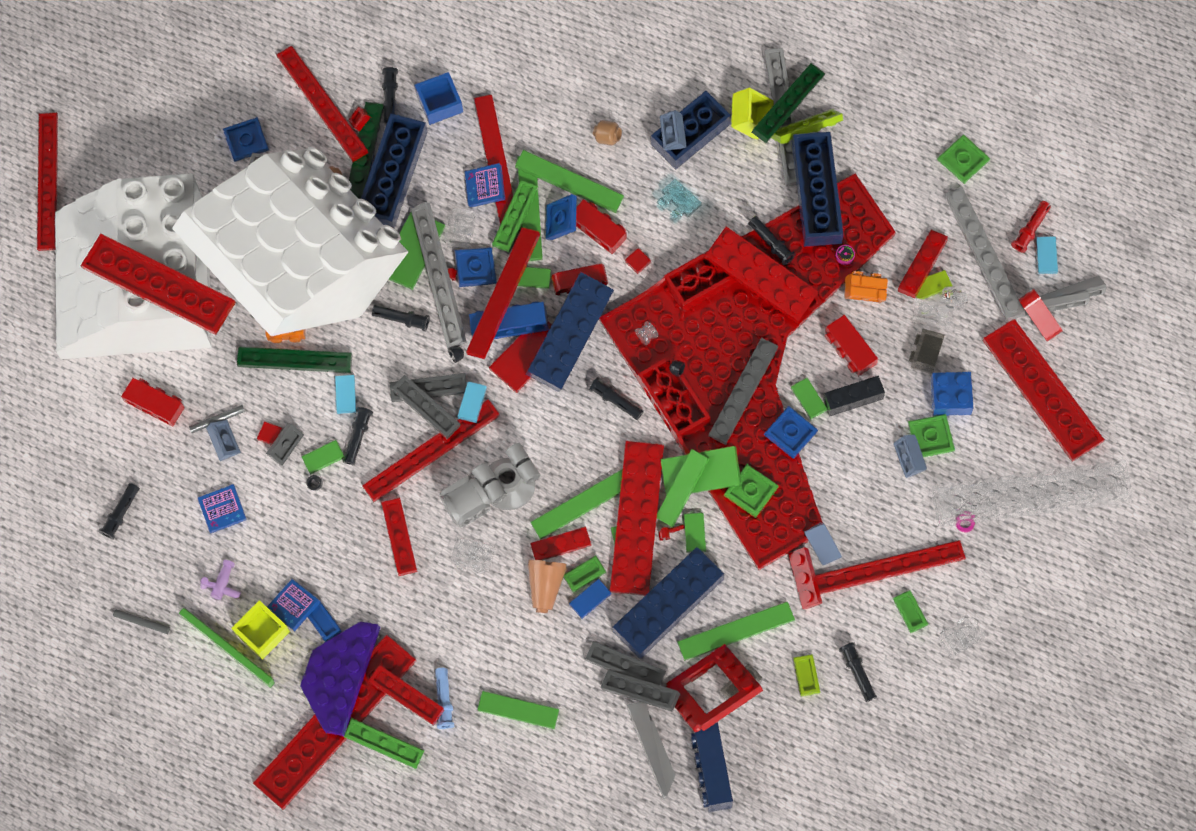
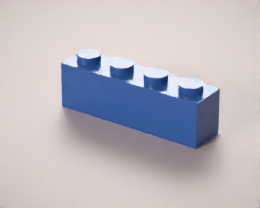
(517, 320)

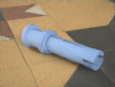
(442, 685)

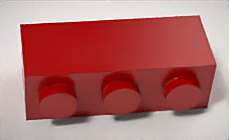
(599, 226)
(850, 345)
(153, 401)

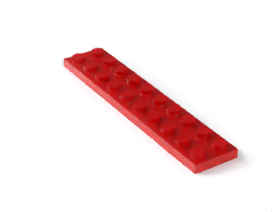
(314, 746)

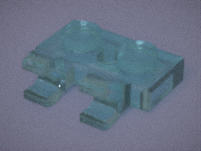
(681, 198)

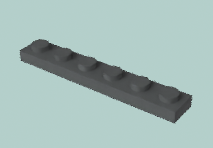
(743, 391)

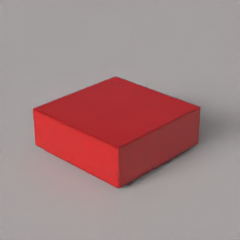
(359, 118)
(637, 261)
(269, 433)

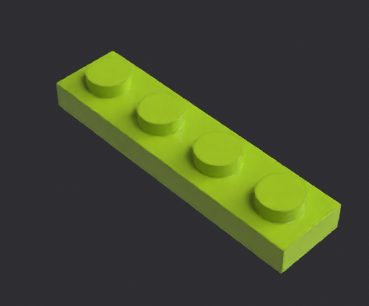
(808, 125)

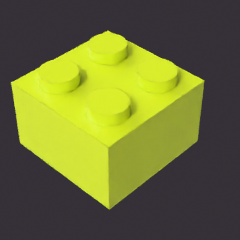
(748, 110)
(260, 630)

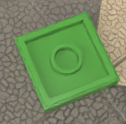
(963, 159)
(932, 435)
(753, 492)

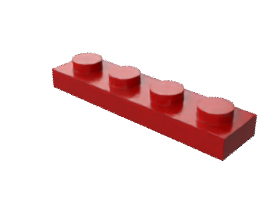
(922, 264)
(399, 537)
(406, 695)

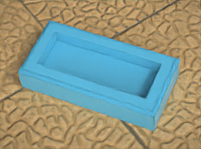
(1047, 255)
(345, 394)
(472, 402)

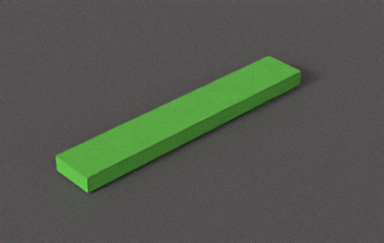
(569, 181)
(532, 219)
(578, 505)
(736, 631)
(226, 647)

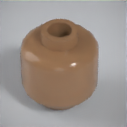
(607, 132)

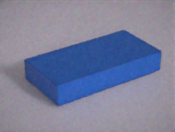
(590, 599)
(324, 623)

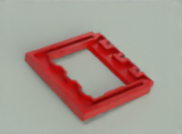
(733, 669)

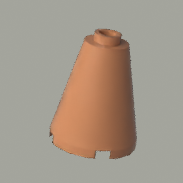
(545, 583)

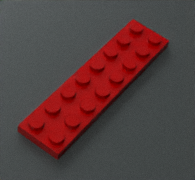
(158, 284)
(1043, 390)
(636, 518)

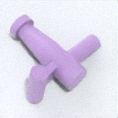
(219, 586)

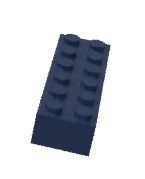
(394, 167)
(817, 189)
(569, 332)
(668, 603)

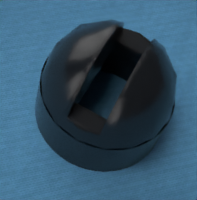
(457, 352)
(677, 368)
(311, 486)

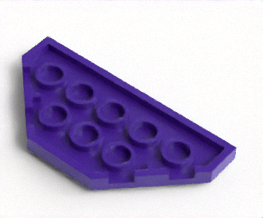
(337, 674)

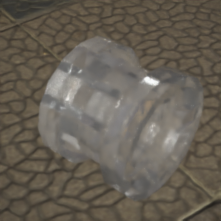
(646, 333)

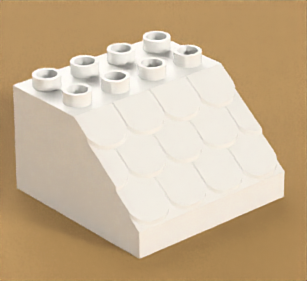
(293, 242)
(99, 316)

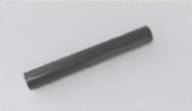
(223, 416)
(141, 621)

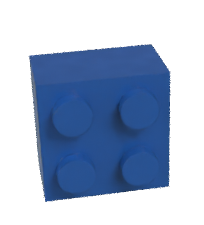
(439, 98)
(952, 393)

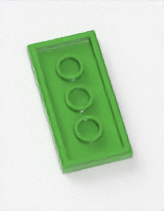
(413, 263)
(719, 473)

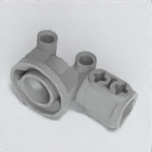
(472, 497)

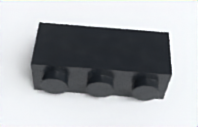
(854, 395)

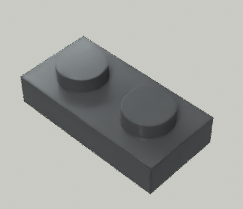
(285, 444)

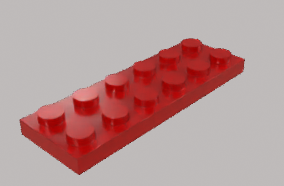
(761, 274)

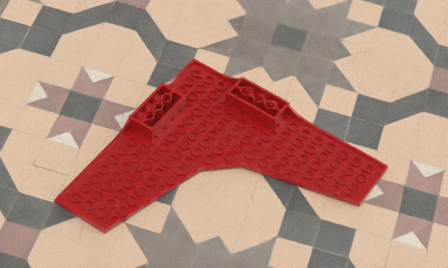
(714, 330)

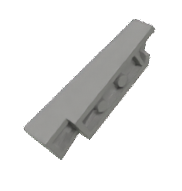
(1073, 295)
(652, 746)

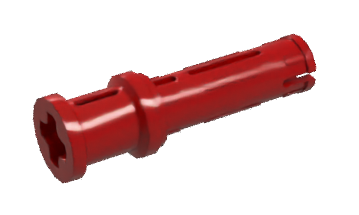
(1027, 233)

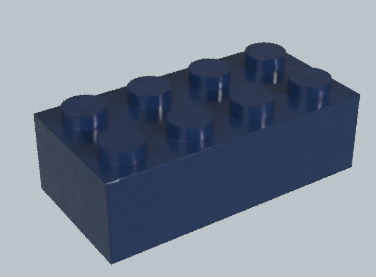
(702, 123)
(713, 769)

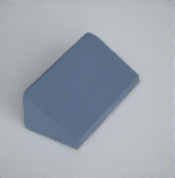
(672, 130)
(223, 439)
(910, 455)
(822, 544)

